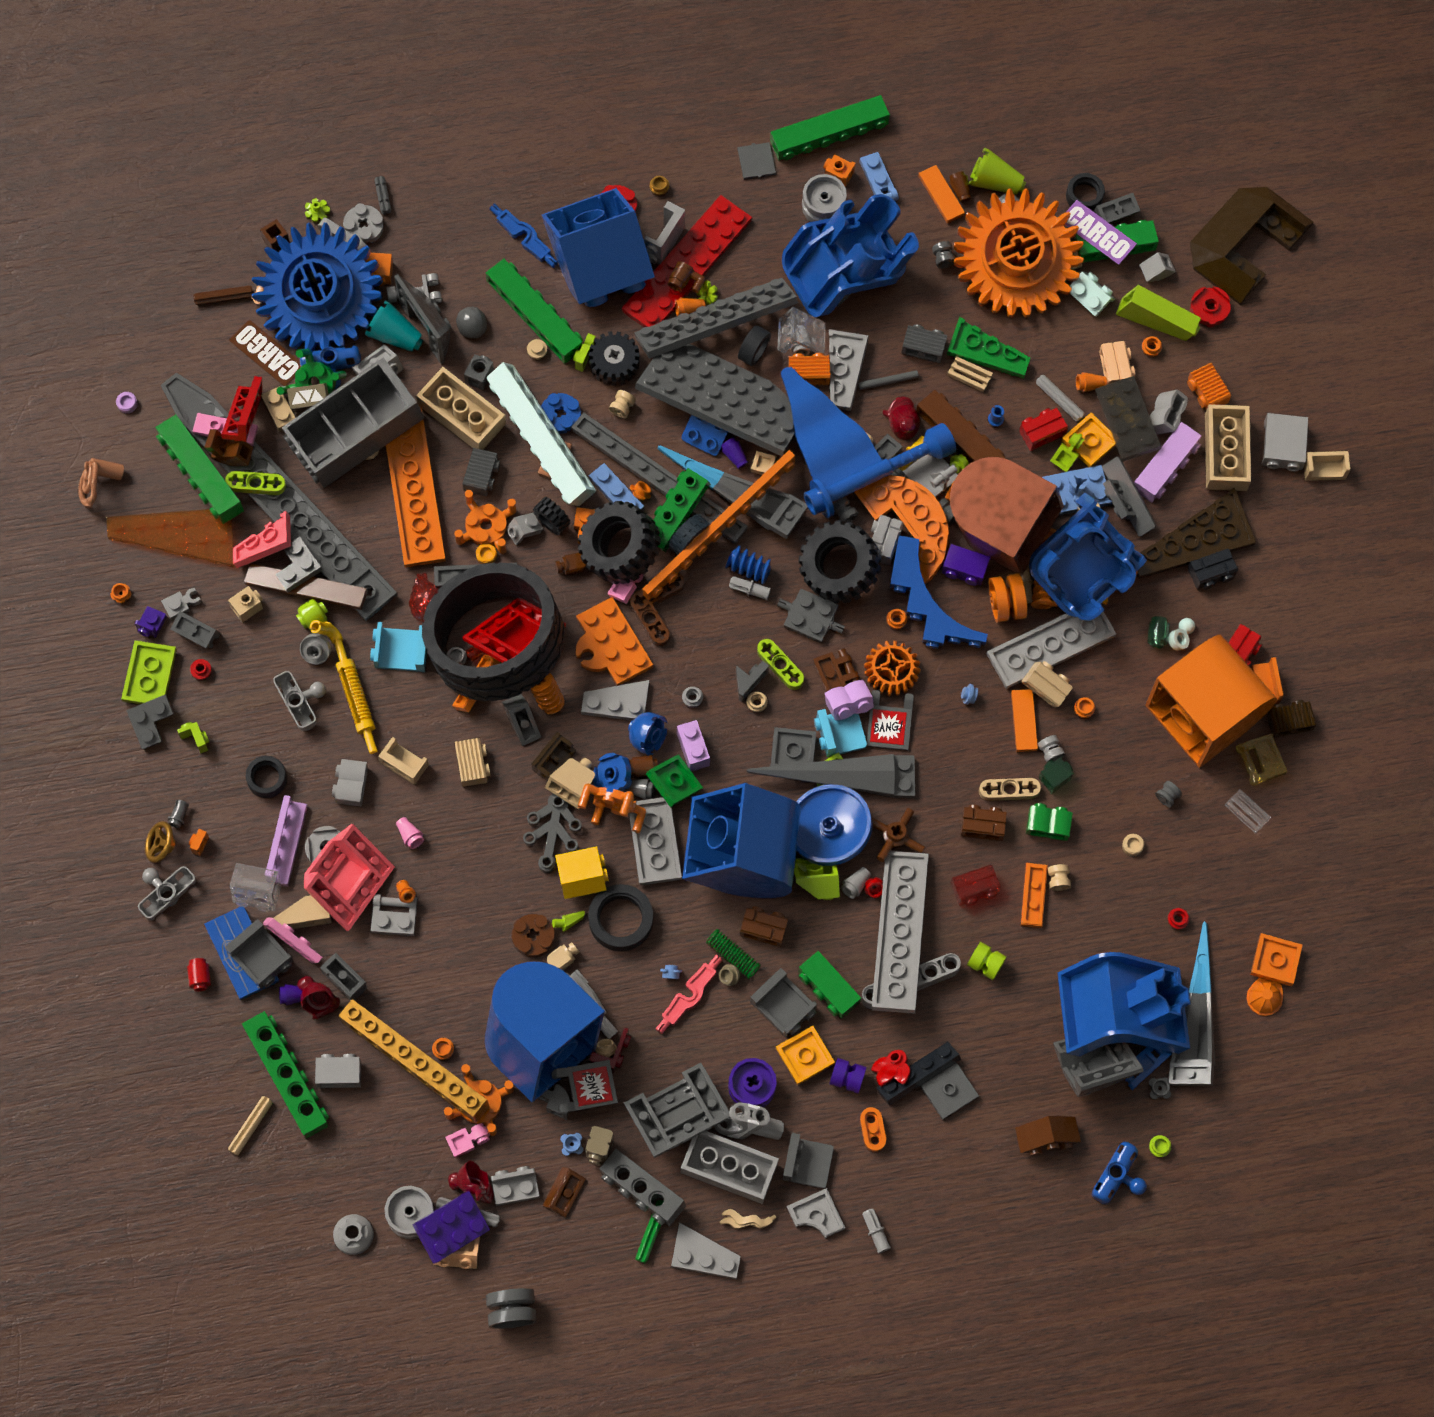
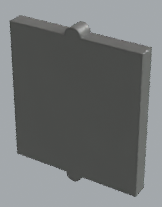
(756, 161)

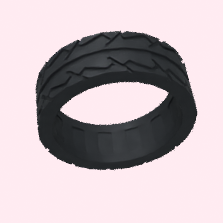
(471, 589)

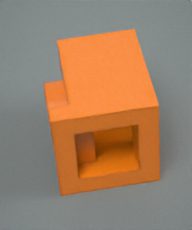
(843, 171)

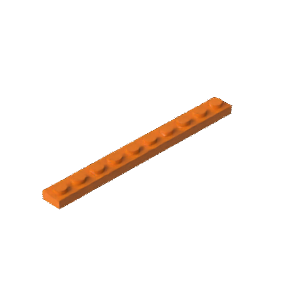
(714, 530)

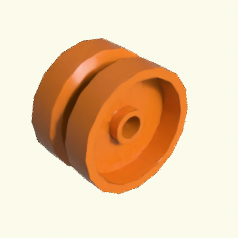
(1008, 598)

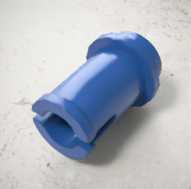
(996, 416)

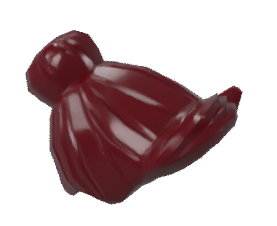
(903, 418)
(317, 998)
(472, 1179)

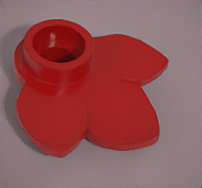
(890, 1068)

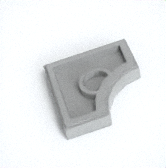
(817, 1212)

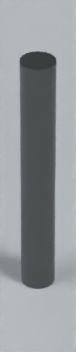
(888, 380)

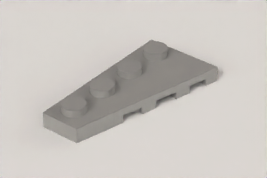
(846, 362)

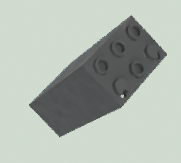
(352, 423)

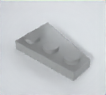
(703, 1255)

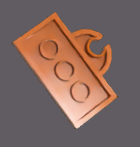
(611, 643)

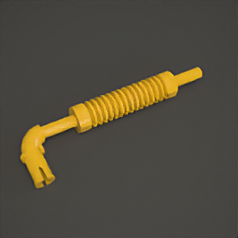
(350, 682)

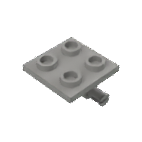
(932, 474)

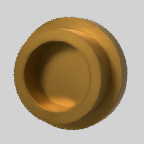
(659, 185)

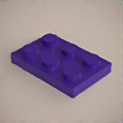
(451, 1227)

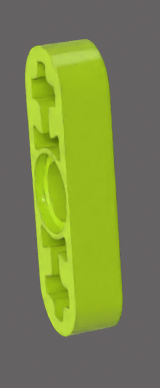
(271, 478)
(780, 656)

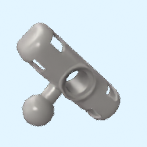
(302, 710)
(159, 903)

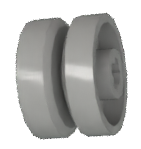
(822, 197)
(403, 1200)

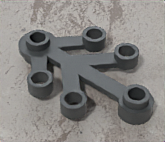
(553, 828)

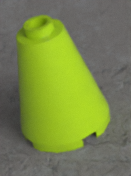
(996, 174)

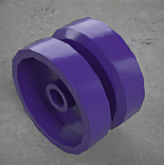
(752, 1071)

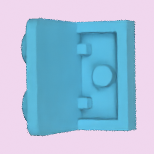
(839, 735)

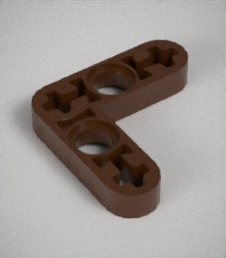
(648, 608)

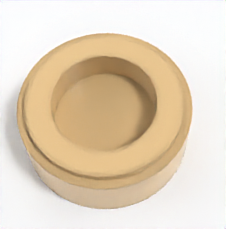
(1133, 845)

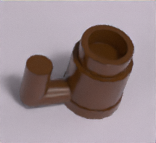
(682, 275)

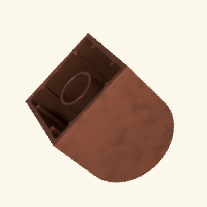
(1004, 510)

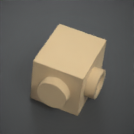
(246, 603)

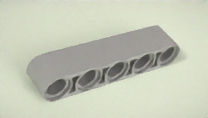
(924, 981)

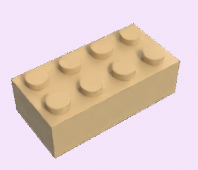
(461, 409)
(1227, 447)

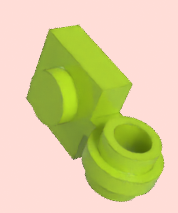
(1065, 455)

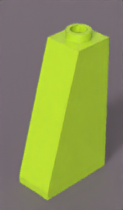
(1158, 313)

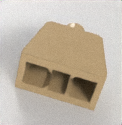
(570, 779)

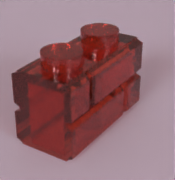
(975, 885)

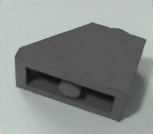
(521, 719)

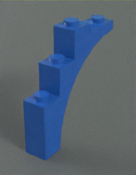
(938, 625)

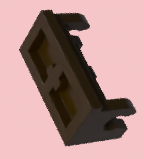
(553, 756)

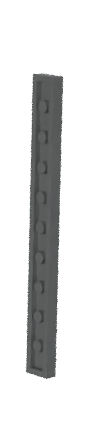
(647, 469)

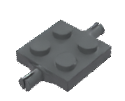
(811, 615)

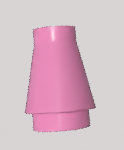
(410, 834)

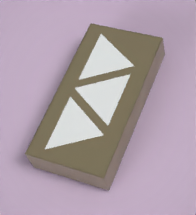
(306, 395)

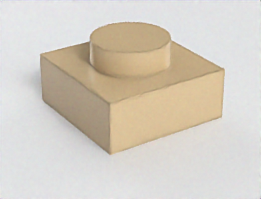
(762, 462)

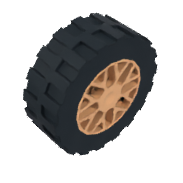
(687, 533)

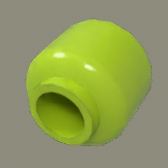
(311, 611)

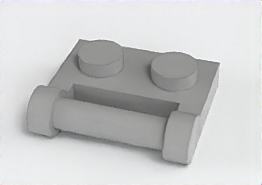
(393, 922)

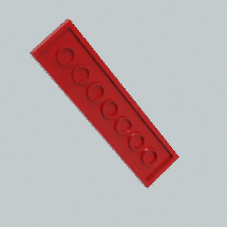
(699, 249)

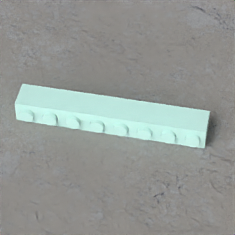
(540, 434)

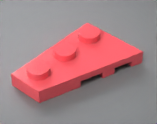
(271, 540)

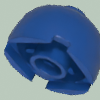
(647, 732)

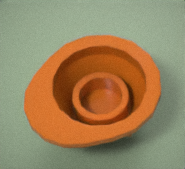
(1265, 997)

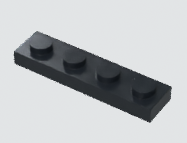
(920, 1073)

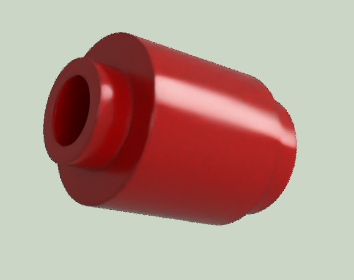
(198, 974)

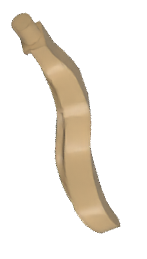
(737, 1221)

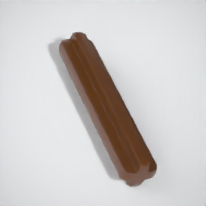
(223, 295)

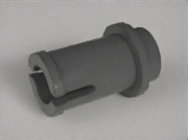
(178, 814)

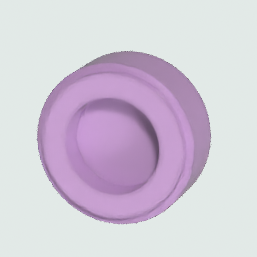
(126, 402)

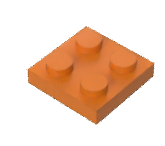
(1276, 959)

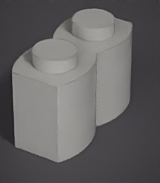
(1168, 411)
(350, 782)

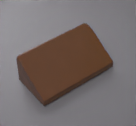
(564, 1191)

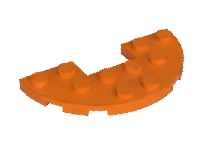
(918, 511)

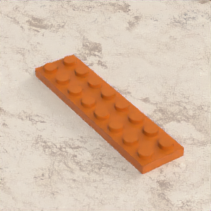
(415, 498)

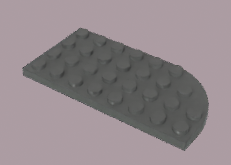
(721, 395)

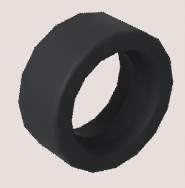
(1091, 180)
(754, 345)
(266, 792)

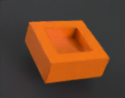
(198, 842)

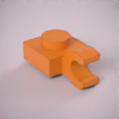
(581, 518)

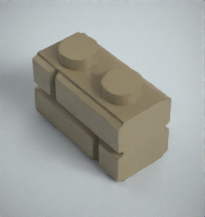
(599, 1145)

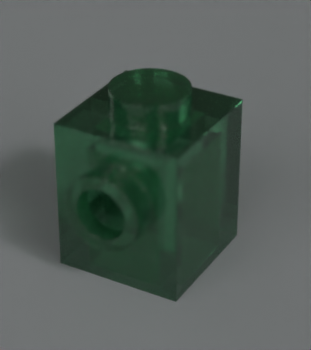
(1056, 774)

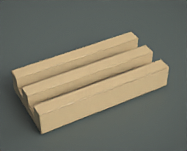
(969, 366)

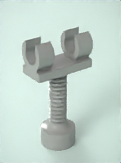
(427, 280)

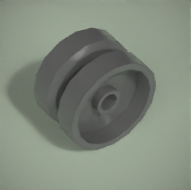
(511, 1308)

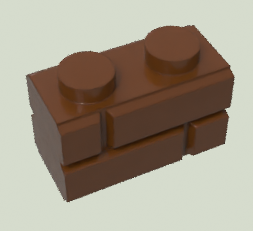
(983, 823)
(764, 926)

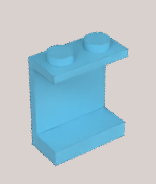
(398, 649)

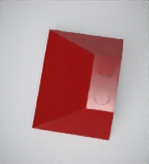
(507, 630)

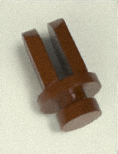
(570, 564)

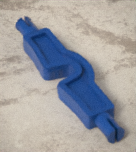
(531, 242)

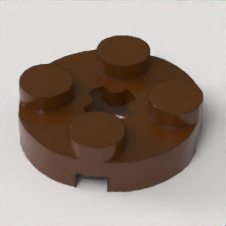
(543, 941)

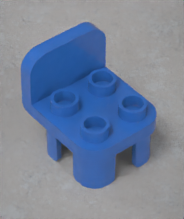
(847, 254)
(1085, 562)

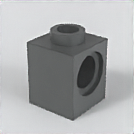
(478, 379)

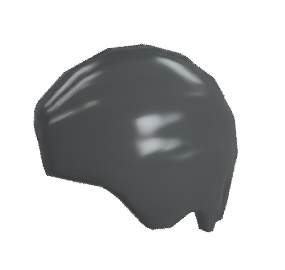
(471, 322)

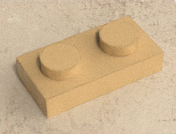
(278, 408)

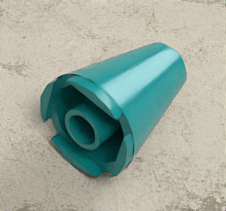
(394, 329)

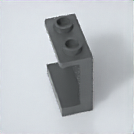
(259, 955)
(783, 1004)

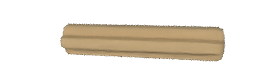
(250, 1125)

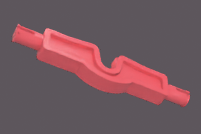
(681, 1003)

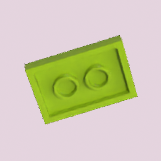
(148, 672)

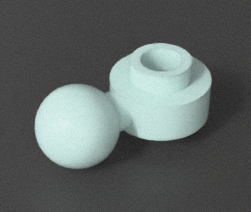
(1179, 638)

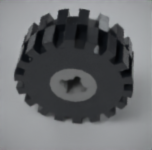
(610, 367)

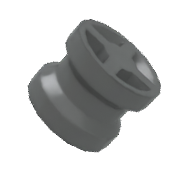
(1168, 794)

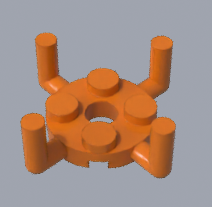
(481, 514)
(619, 802)
(490, 1093)

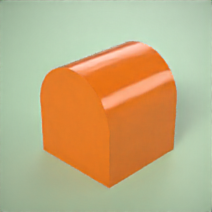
(1209, 699)

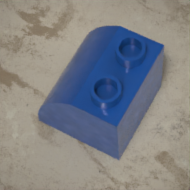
(599, 247)

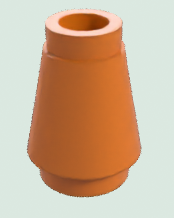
(688, 305)
(1089, 382)

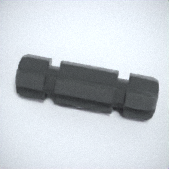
(382, 194)

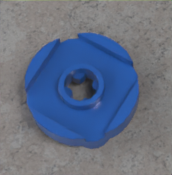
(561, 402)
(622, 772)

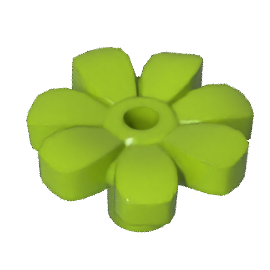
(317, 210)
(708, 293)

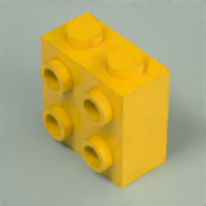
(582, 872)

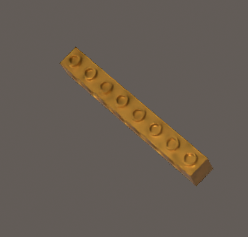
(414, 1061)

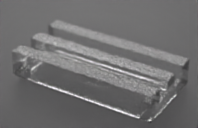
(1253, 806)

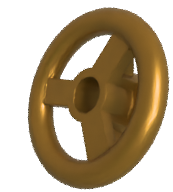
(161, 843)

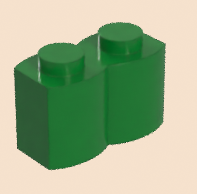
(1049, 822)

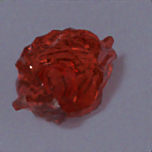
(421, 596)

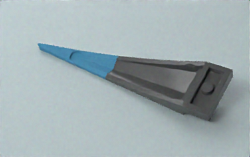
(773, 511)
(1197, 1064)

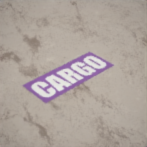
(1099, 232)

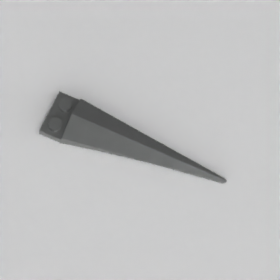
(879, 775)

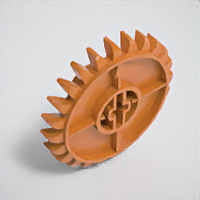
(1029, 230)

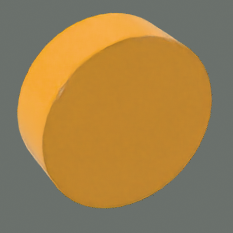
(486, 554)

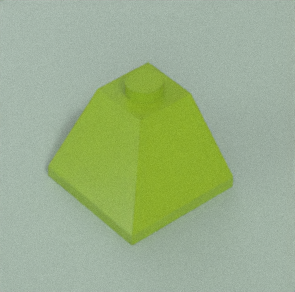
(817, 879)

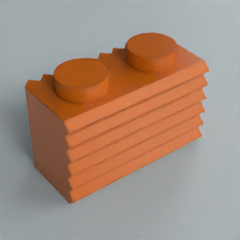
(813, 368)
(1208, 386)

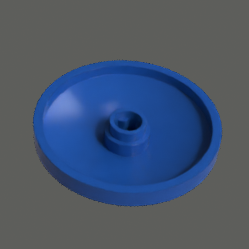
(832, 825)

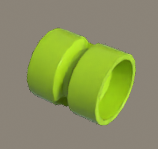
(986, 960)

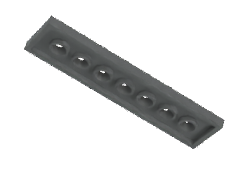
(715, 317)

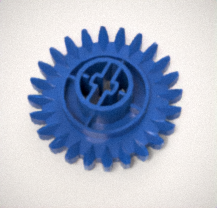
(342, 306)

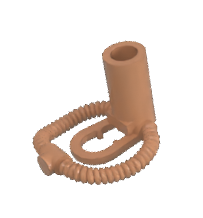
(89, 477)

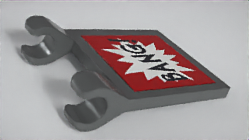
(889, 725)
(589, 1085)

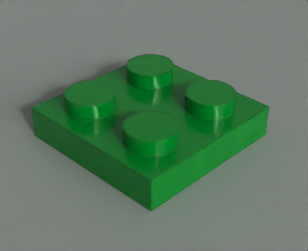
(674, 780)

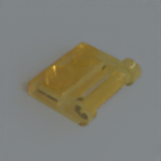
(1267, 755)

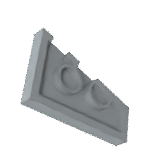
(617, 702)

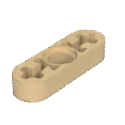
(993, 783)

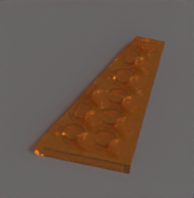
(180, 533)

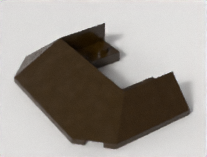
(1217, 242)

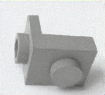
(523, 527)

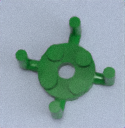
(306, 372)

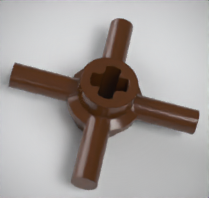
(901, 839)

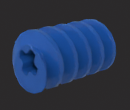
(749, 564)

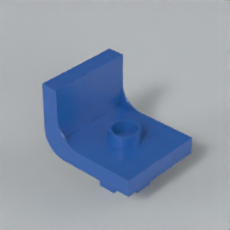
(1121, 1001)

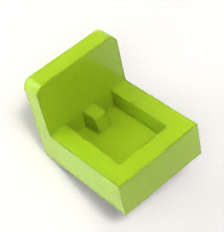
(190, 729)

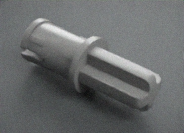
(749, 587)
(876, 1230)

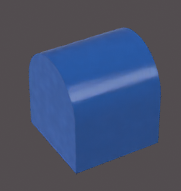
(743, 841)
(539, 1025)

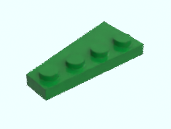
(986, 350)

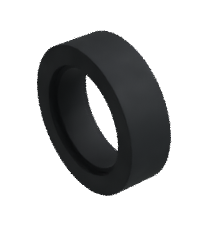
(620, 892)

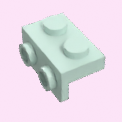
(1091, 293)

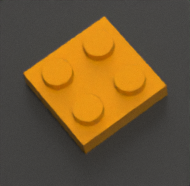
(1097, 440)
(805, 1055)

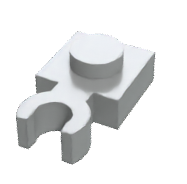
(177, 603)

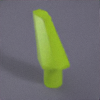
(568, 920)

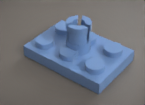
(1077, 482)

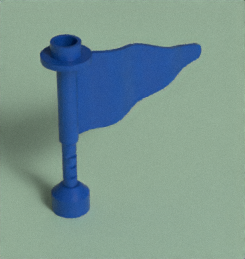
(839, 448)

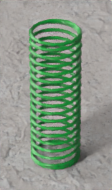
(731, 946)

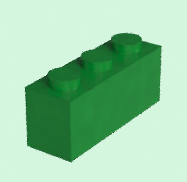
(828, 985)

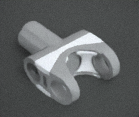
(751, 1121)

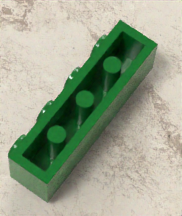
(679, 505)

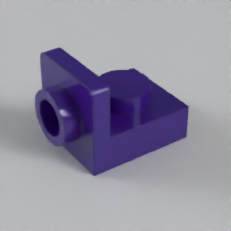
(150, 622)

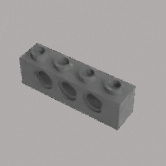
(618, 1164)

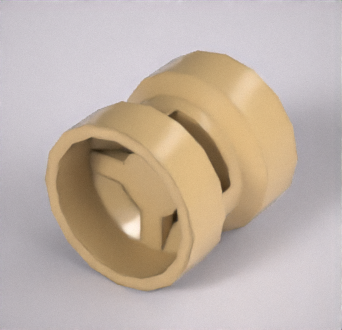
(621, 405)
(1059, 877)

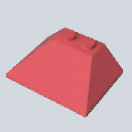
(347, 875)

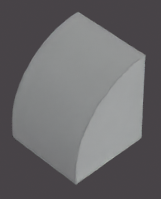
(1157, 267)

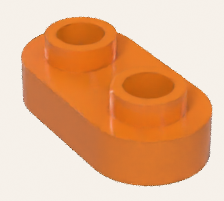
(873, 1130)

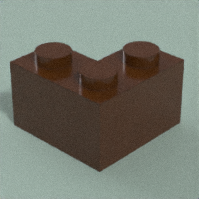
(1048, 1134)

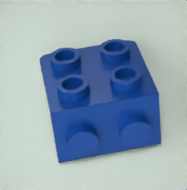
(704, 435)

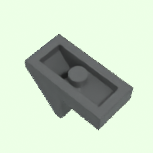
(746, 682)

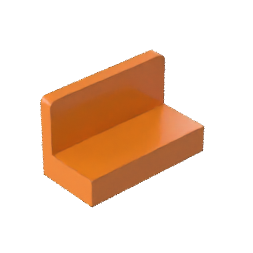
(1270, 677)

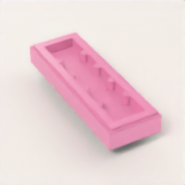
(206, 422)
(286, 934)

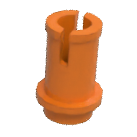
(406, 893)

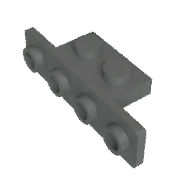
(1126, 497)

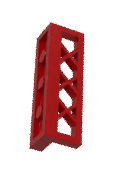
(246, 414)

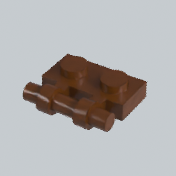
(829, 671)

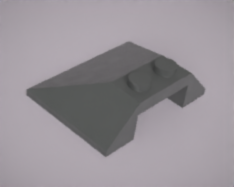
(417, 303)
(1097, 1068)
(678, 1111)

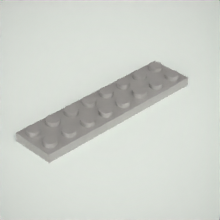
(900, 932)

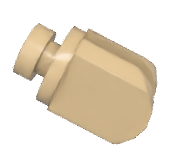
(562, 956)

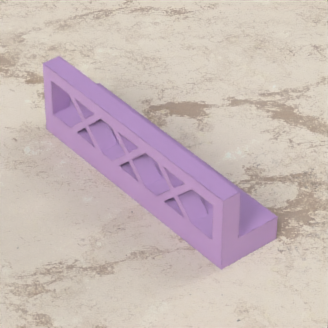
(286, 839)

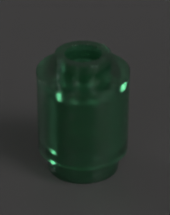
(1158, 632)

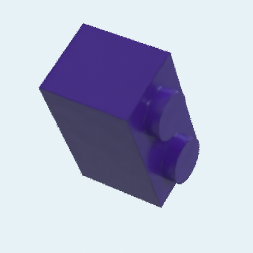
(965, 565)

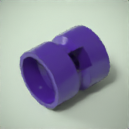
(847, 1075)

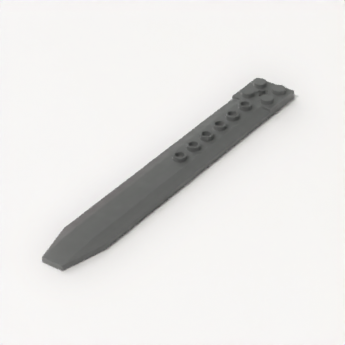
(329, 547)

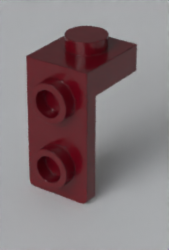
(618, 1058)

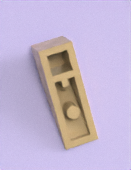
(303, 914)

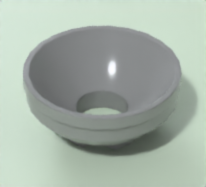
(361, 1242)

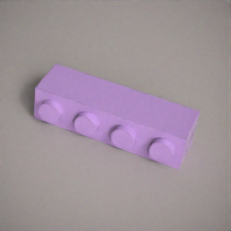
(1167, 461)

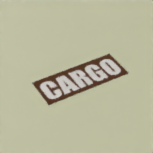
(266, 352)

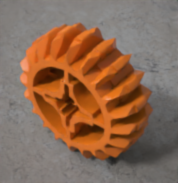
(908, 663)

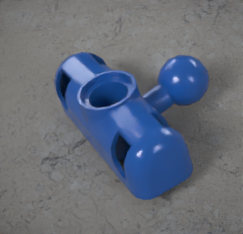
(339, 361)
(1123, 1163)

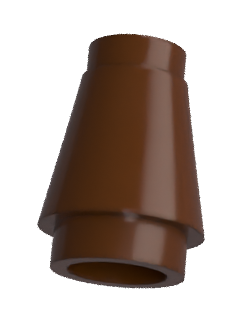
(960, 186)

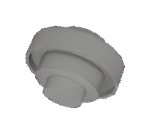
(315, 648)

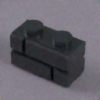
(1213, 569)

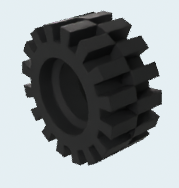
(551, 516)

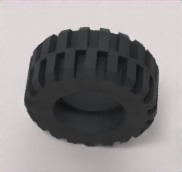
(601, 529)
(822, 543)

